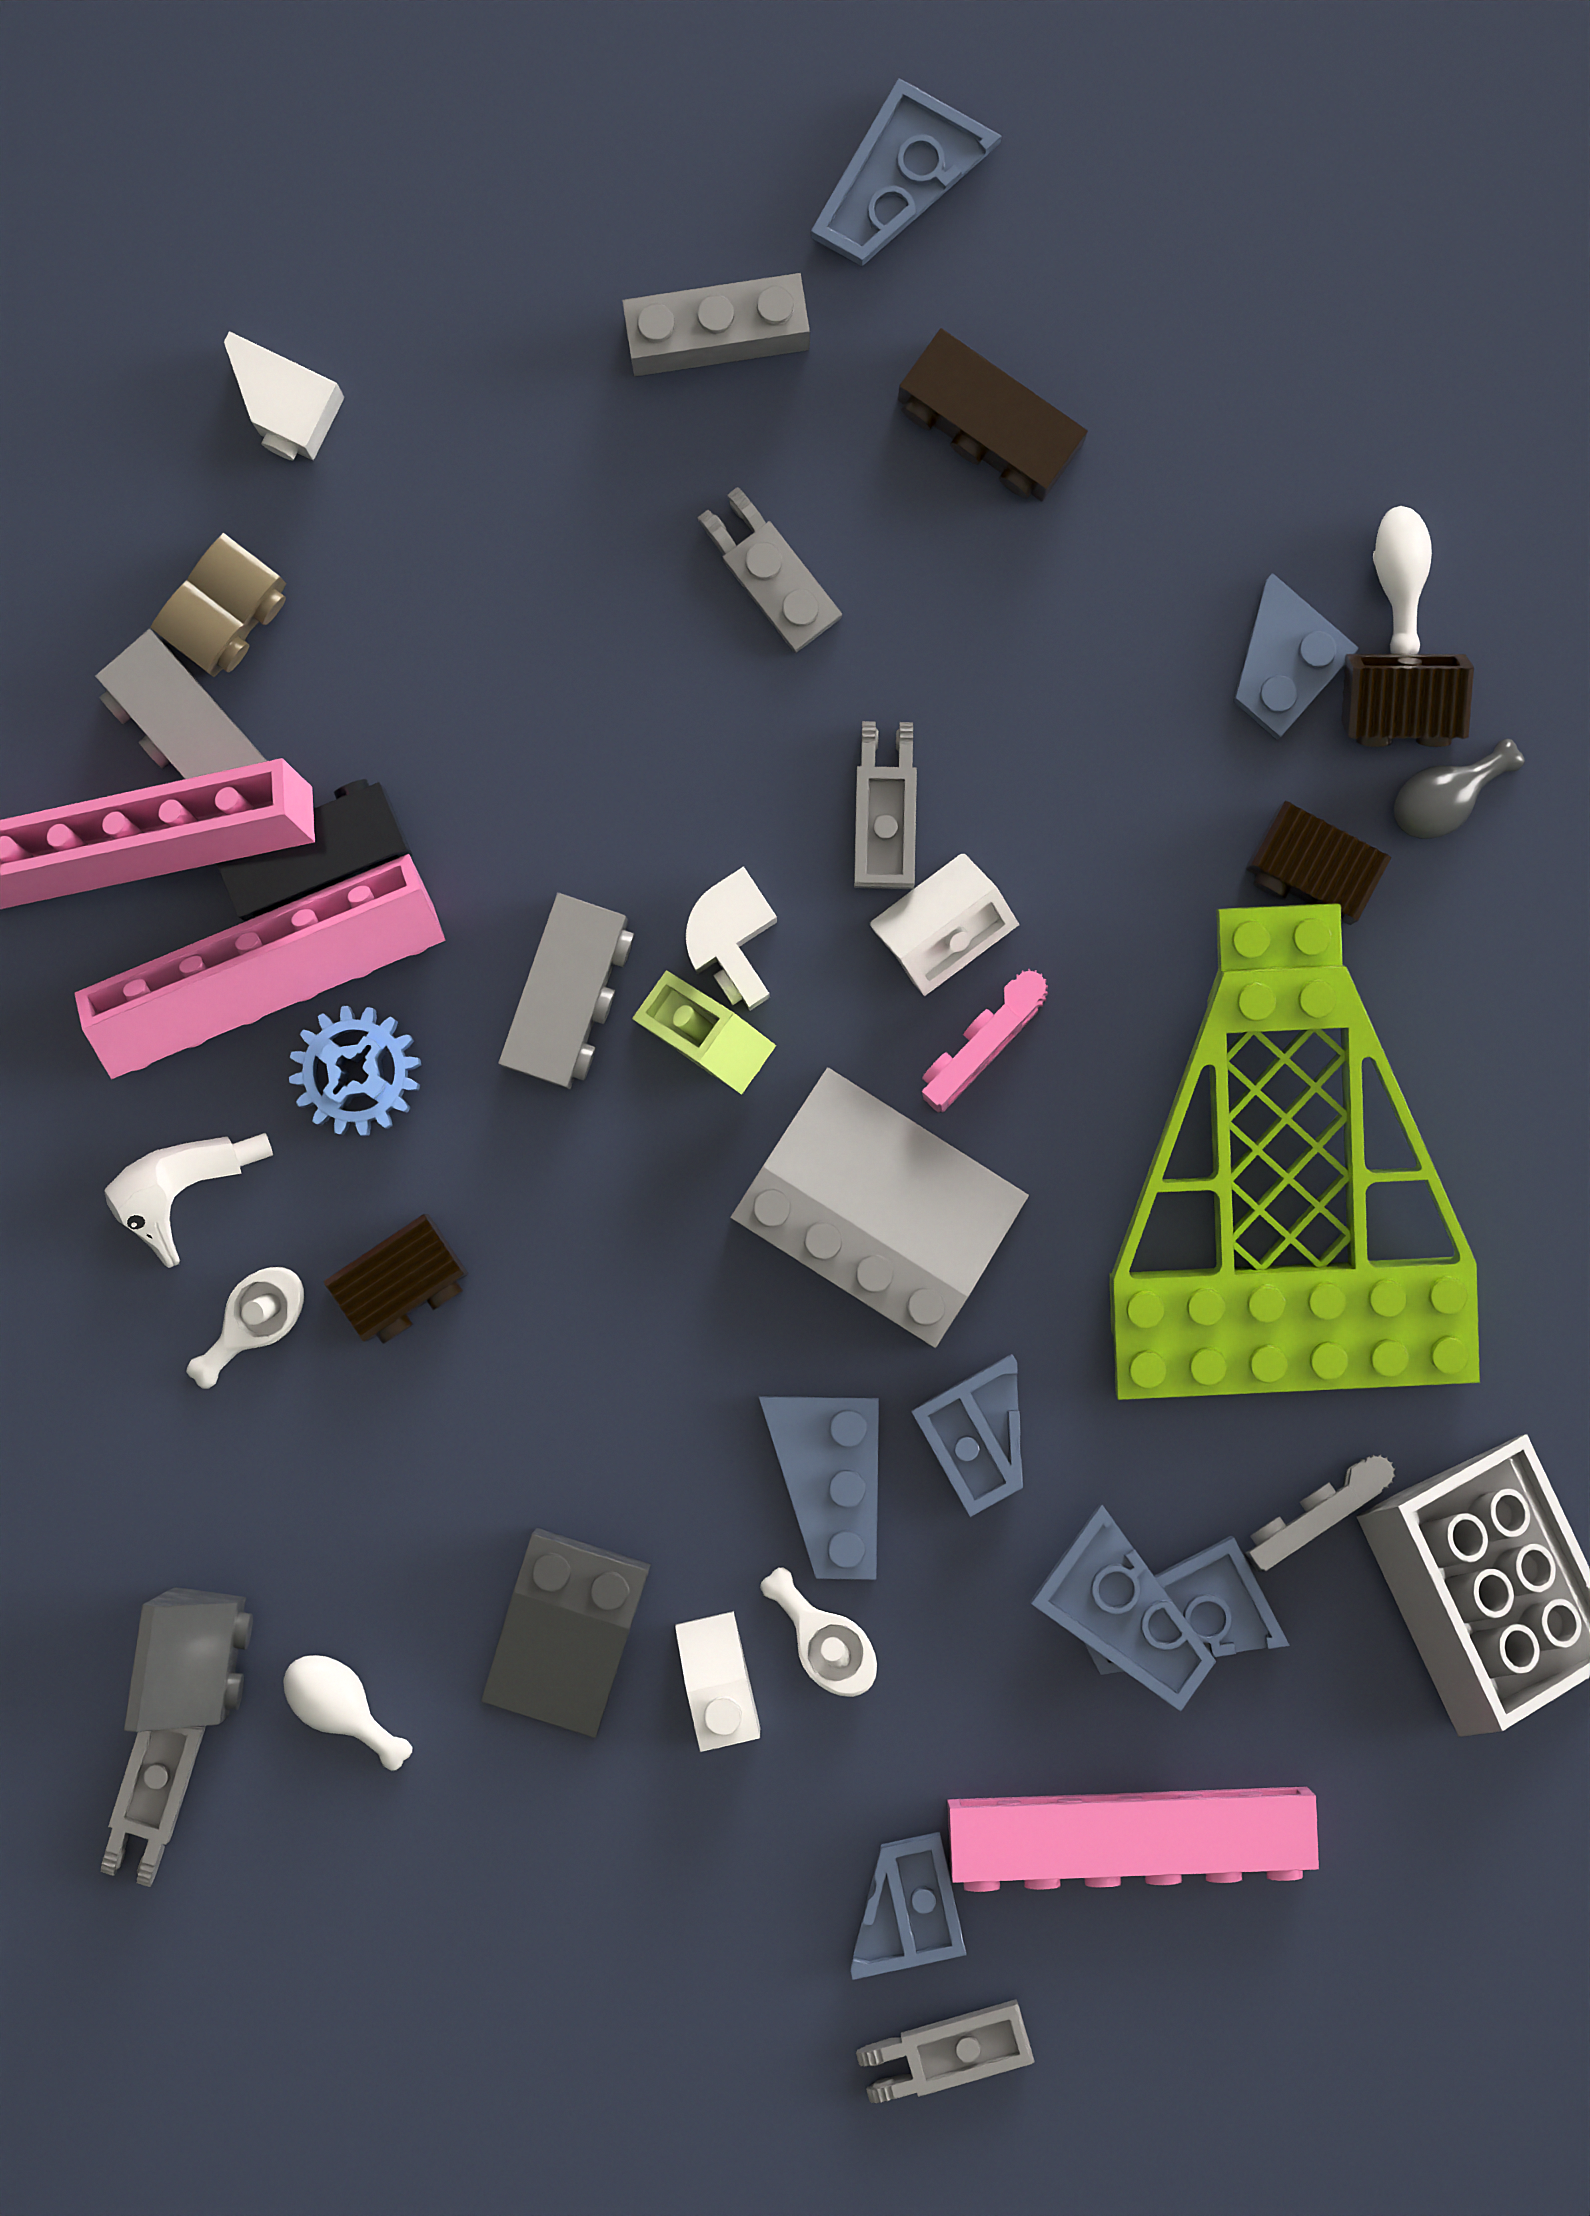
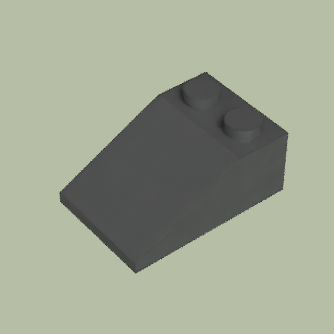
(565, 1632)
(187, 1660)

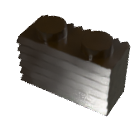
(1407, 697)
(1316, 862)
(397, 1279)

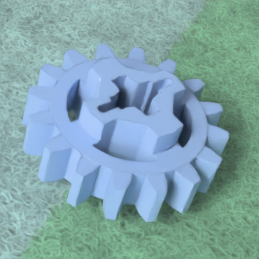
(336, 1093)

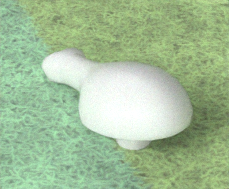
(1403, 566)
(255, 1316)
(829, 1645)
(334, 1701)

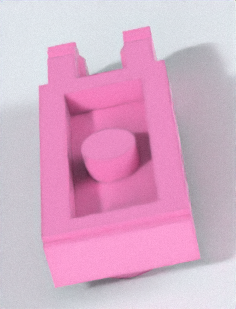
(986, 1038)

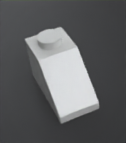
(283, 399)
(717, 1681)

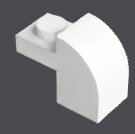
(723, 922)

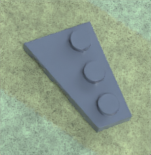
(899, 171)
(831, 1477)
(1218, 1602)
(1122, 1611)

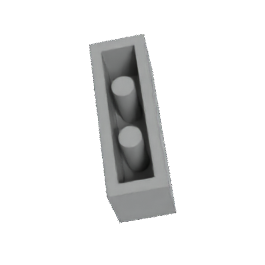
(717, 324)
(173, 711)
(567, 992)

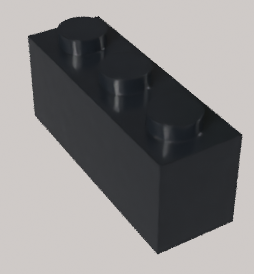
(350, 838)

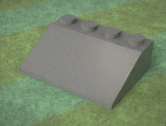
(880, 1207)
(1488, 1585)

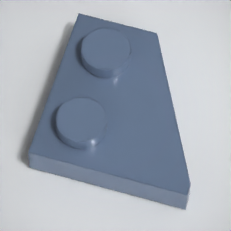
(1287, 658)
(977, 1435)
(908, 1910)

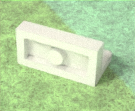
(945, 923)

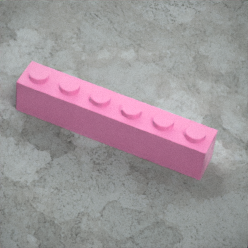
(154, 832)
(259, 967)
(1132, 1836)

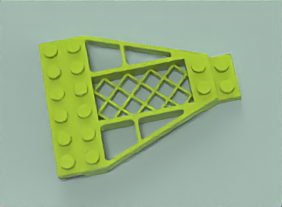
(1294, 1322)

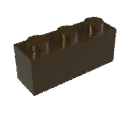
(990, 416)

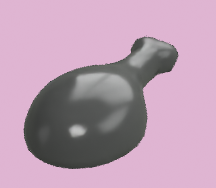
(1444, 796)

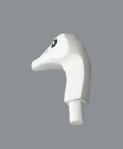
(146, 1188)

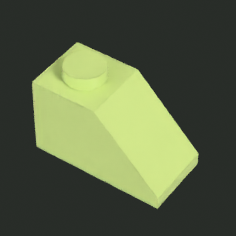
(704, 1031)

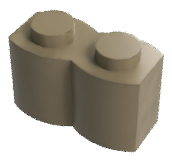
(220, 606)

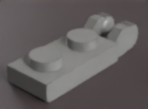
(773, 575)
(885, 814)
(1322, 1509)
(151, 1796)
(951, 2052)

